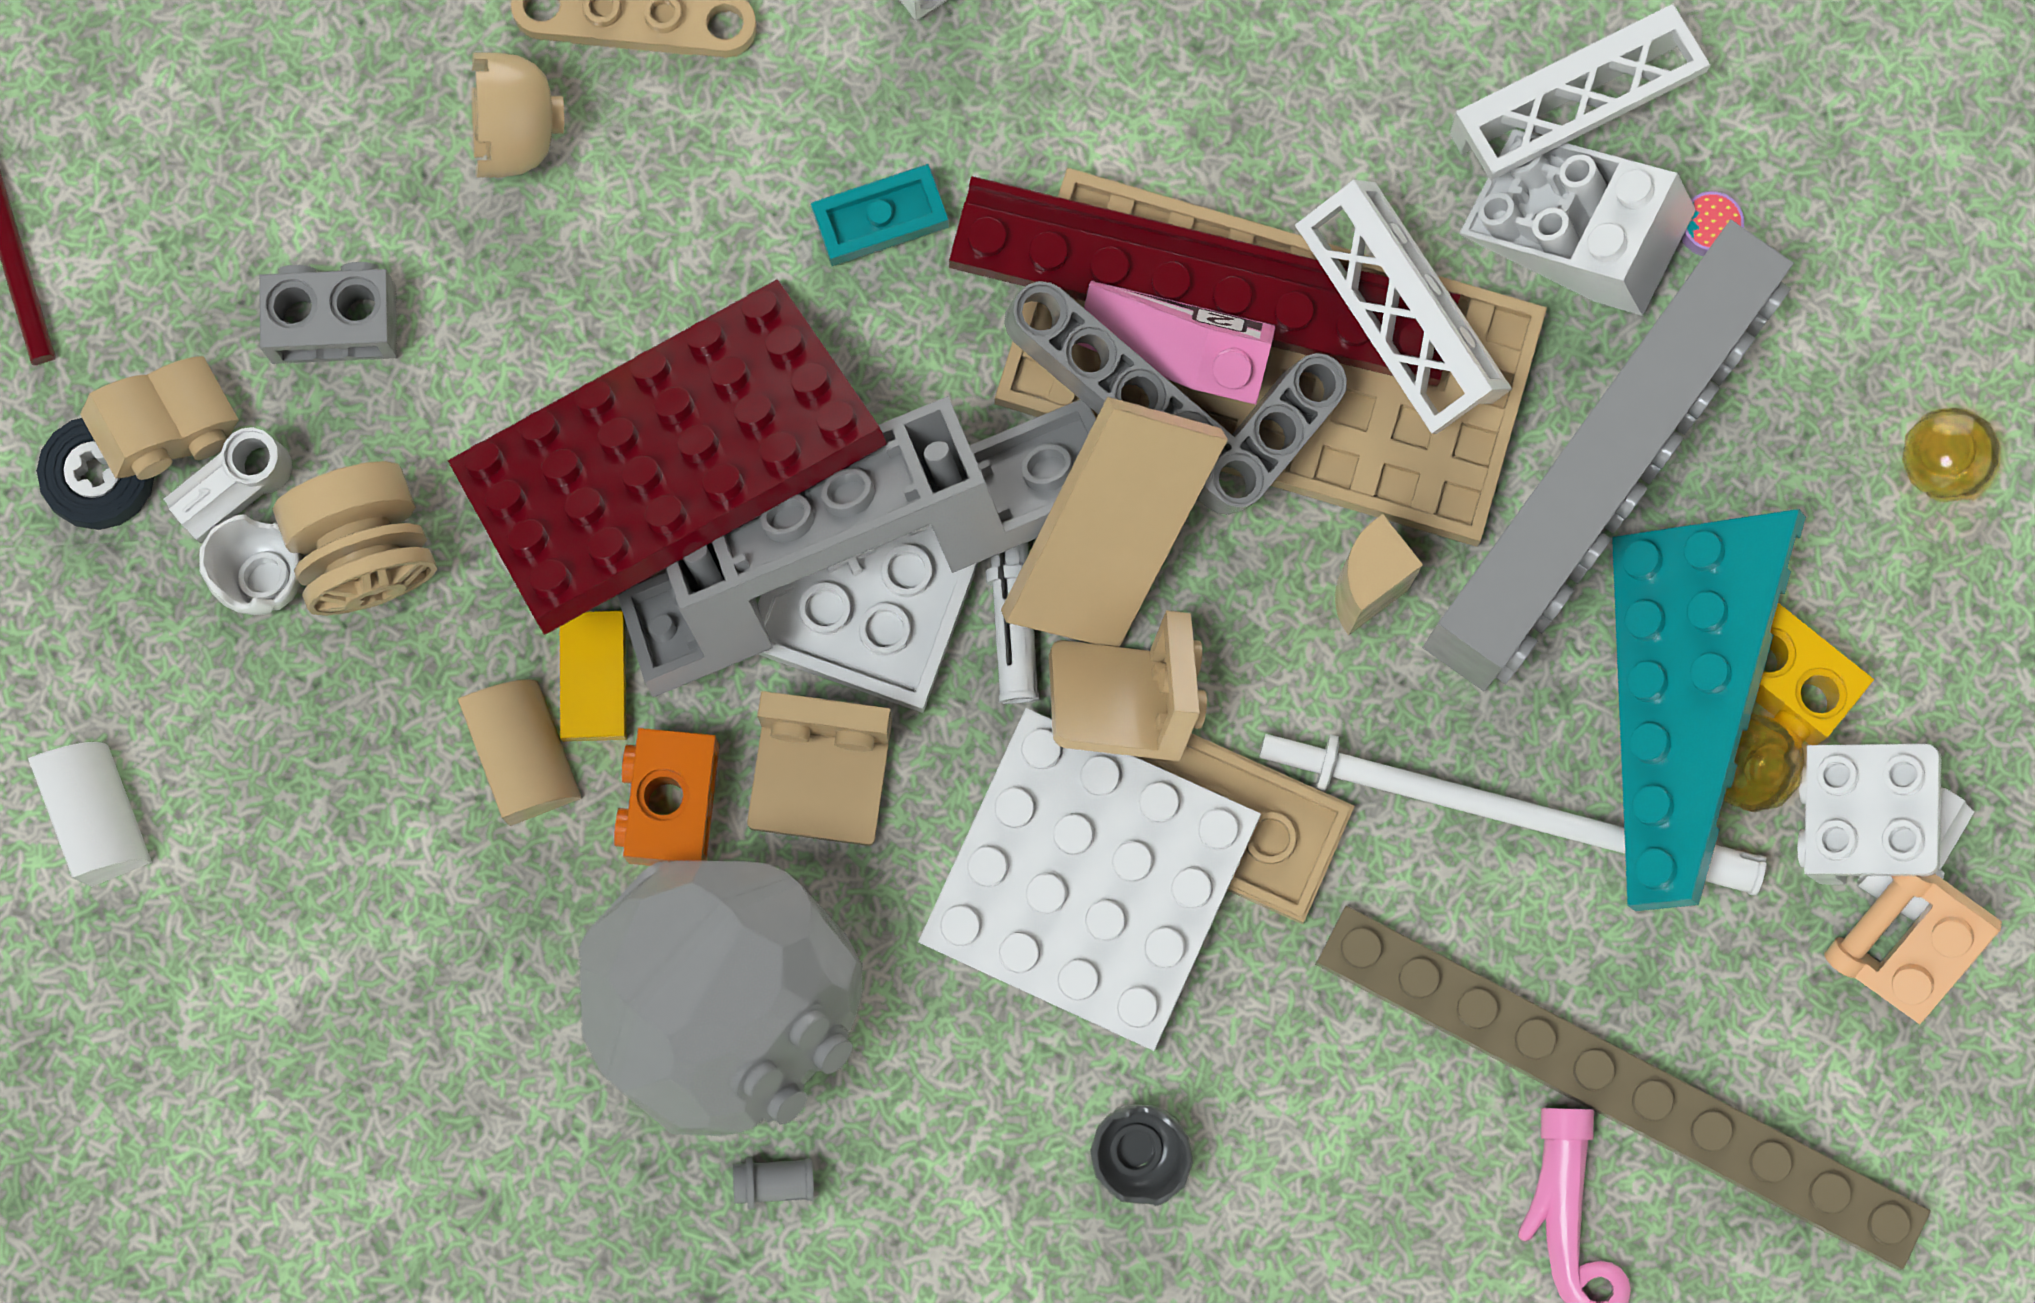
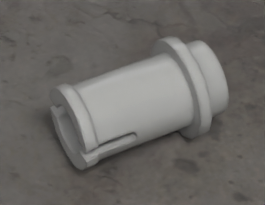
(772, 1181)

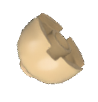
(512, 114)

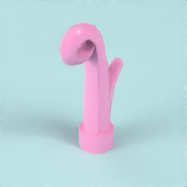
(1560, 1202)

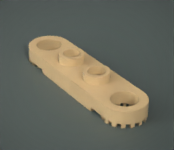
(642, 25)

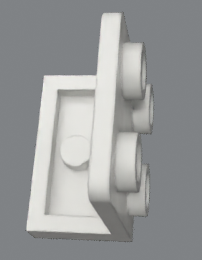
(1870, 811)

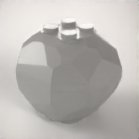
(717, 994)

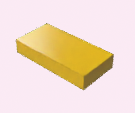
(593, 677)

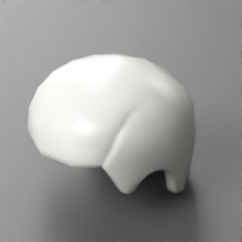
(249, 566)

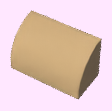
(1374, 574)
(519, 749)

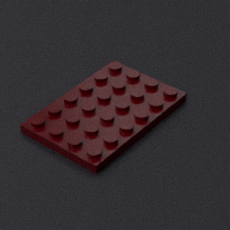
(664, 455)

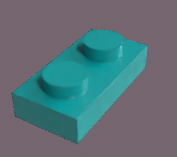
(879, 215)

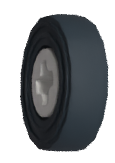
(80, 502)

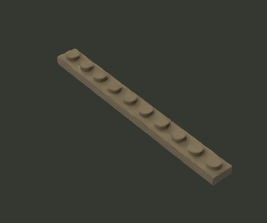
(1624, 1088)

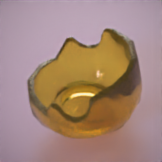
(1952, 455)
(1767, 765)

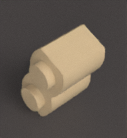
(159, 418)

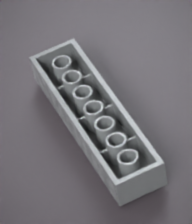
(1599, 469)

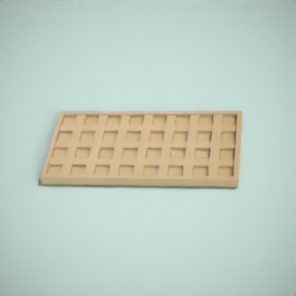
(1373, 445)

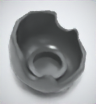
(1132, 1138)

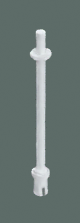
(1727, 866)

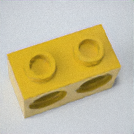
(1808, 659)

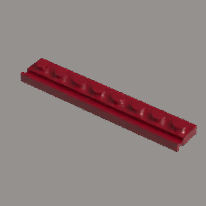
(1068, 243)

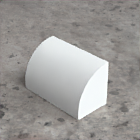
(90, 811)

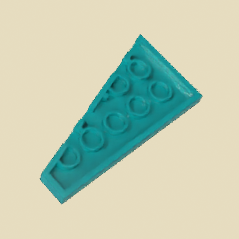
(1689, 668)

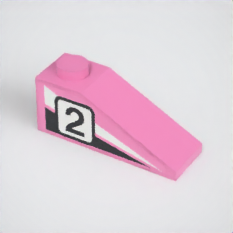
(1185, 341)

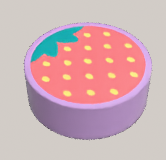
(1709, 220)

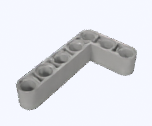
(1122, 366)

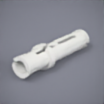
(1014, 643)

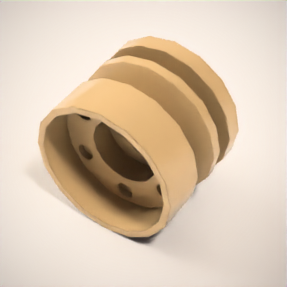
(354, 538)

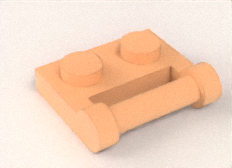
(1927, 956)

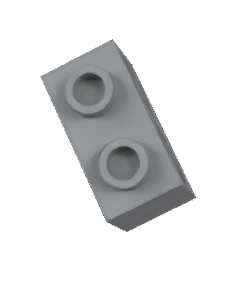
(326, 331)

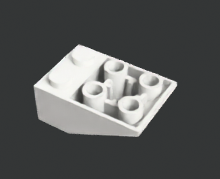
(1585, 221)

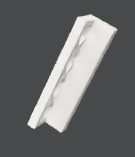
(1573, 80)
(1421, 291)

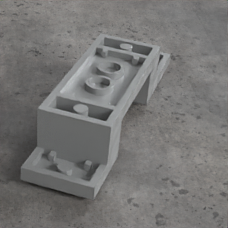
(927, 474)

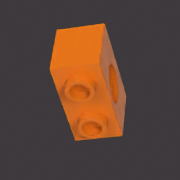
(659, 760)

